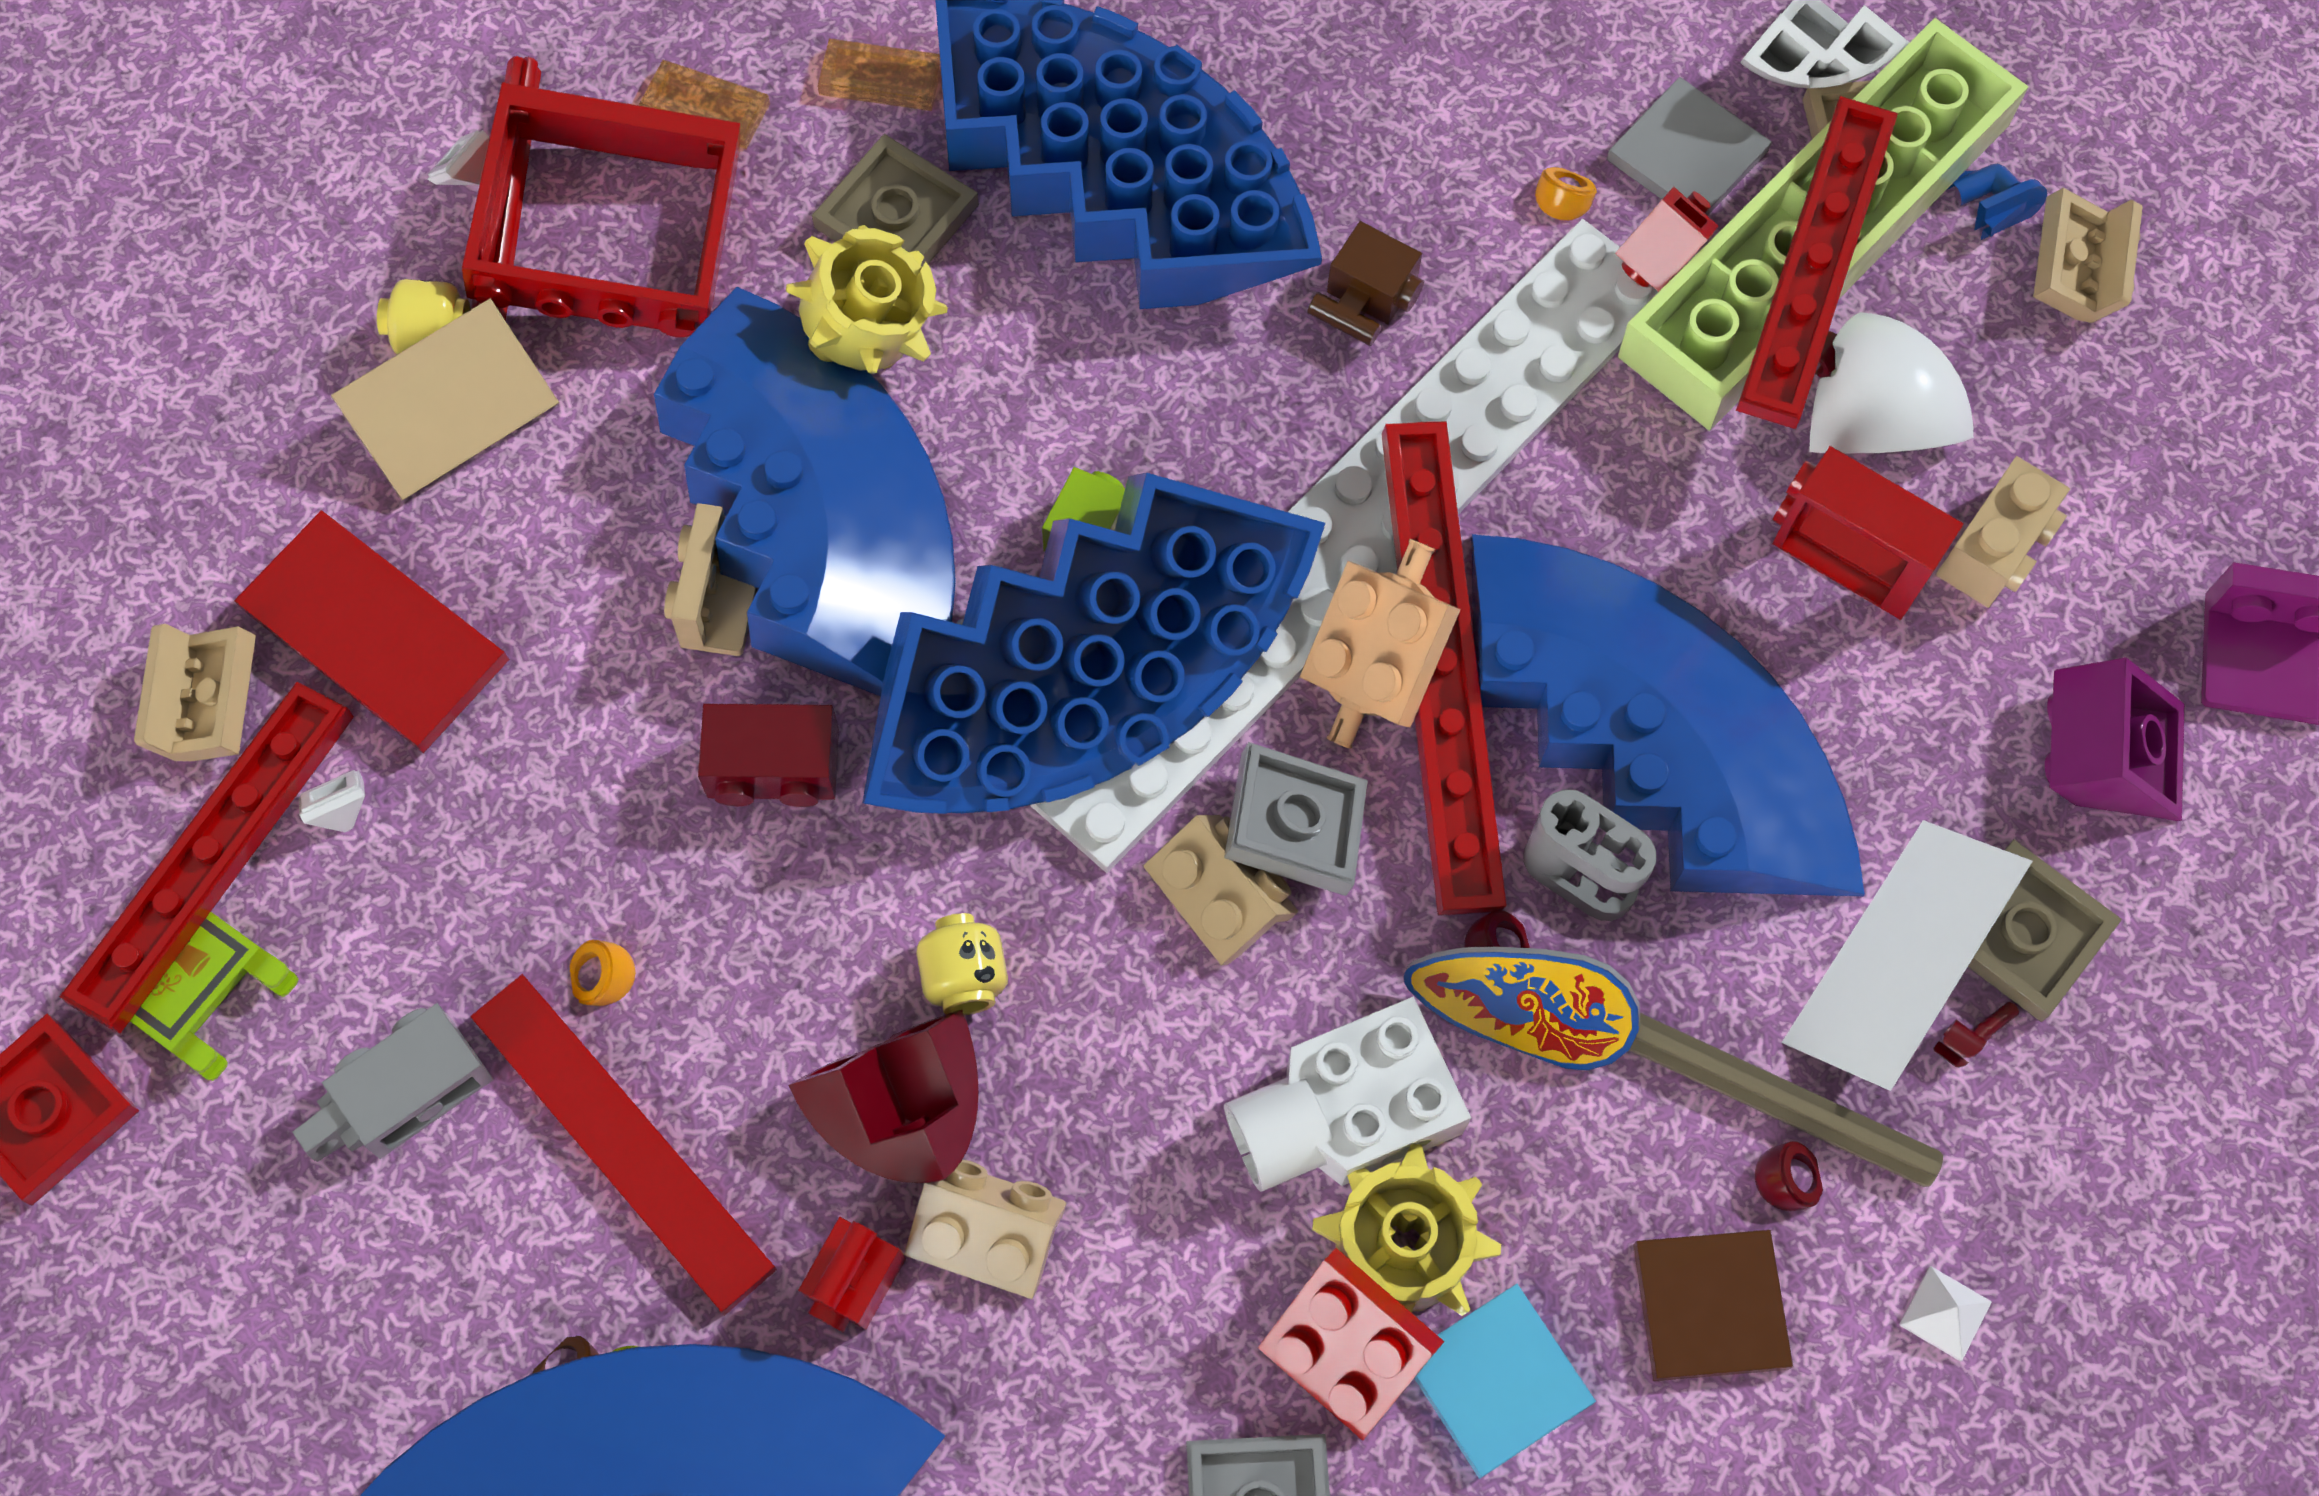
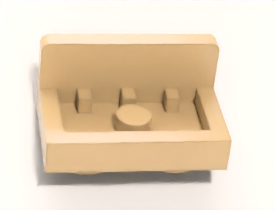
(2087, 256)
(705, 605)
(194, 693)
(1218, 898)
(986, 1228)

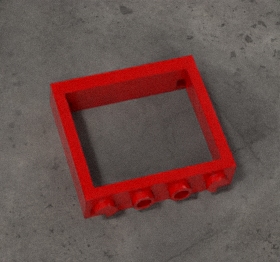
(608, 129)

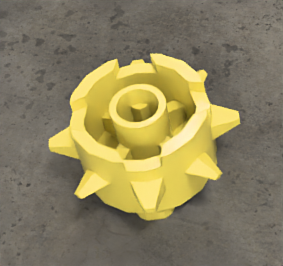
(866, 300)
(1417, 1200)

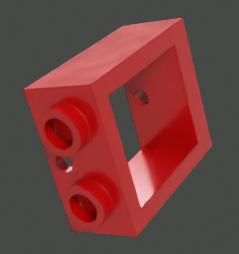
(1863, 531)

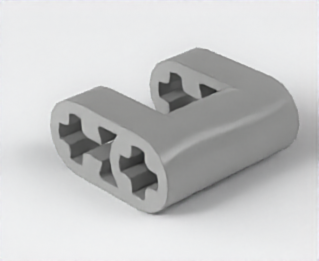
(1564, 845)

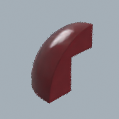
(901, 1103)

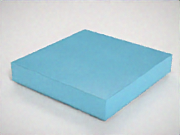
(1501, 1381)

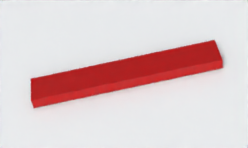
(1817, 263)
(206, 858)
(624, 1144)

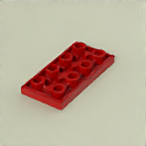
(372, 631)

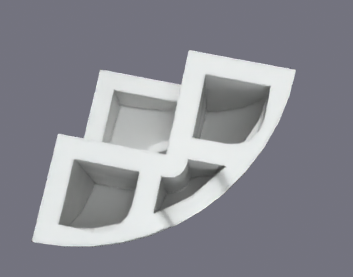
(1820, 49)
(1888, 392)

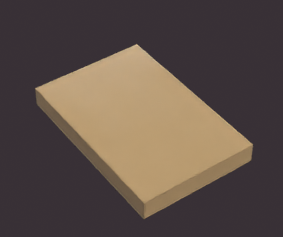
(445, 399)

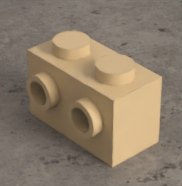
(2003, 531)

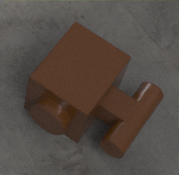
(1369, 277)

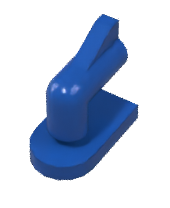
(2011, 198)

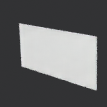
(1906, 954)

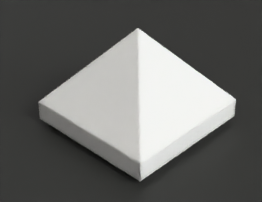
(463, 161)
(334, 803)
(1945, 1313)

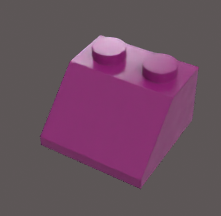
(2116, 740)

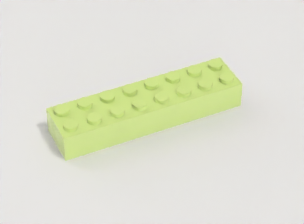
(1707, 320)

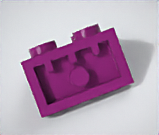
(2262, 643)

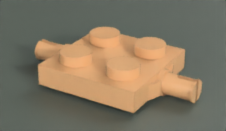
(1379, 643)

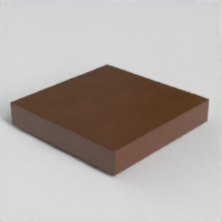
(1712, 1305)

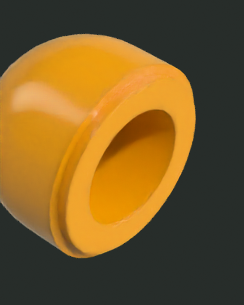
(1561, 199)
(616, 972)

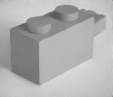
(395, 1087)

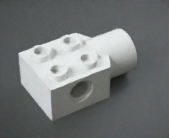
(1350, 1101)

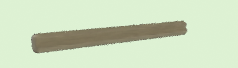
(1787, 1102)

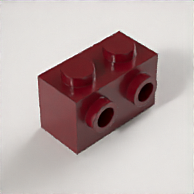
(768, 753)

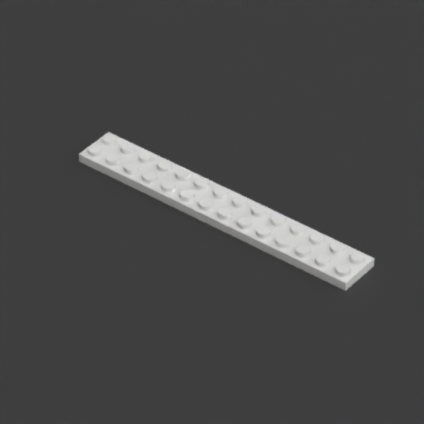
(1496, 397)

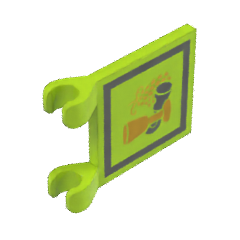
(198, 984)

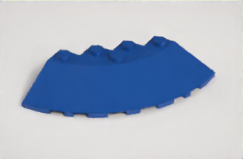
(1125, 142)
(817, 490)
(1090, 660)
(1669, 712)
(671, 1427)

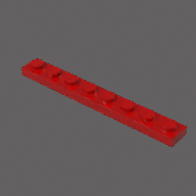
(1451, 712)

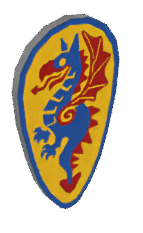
(1532, 1001)

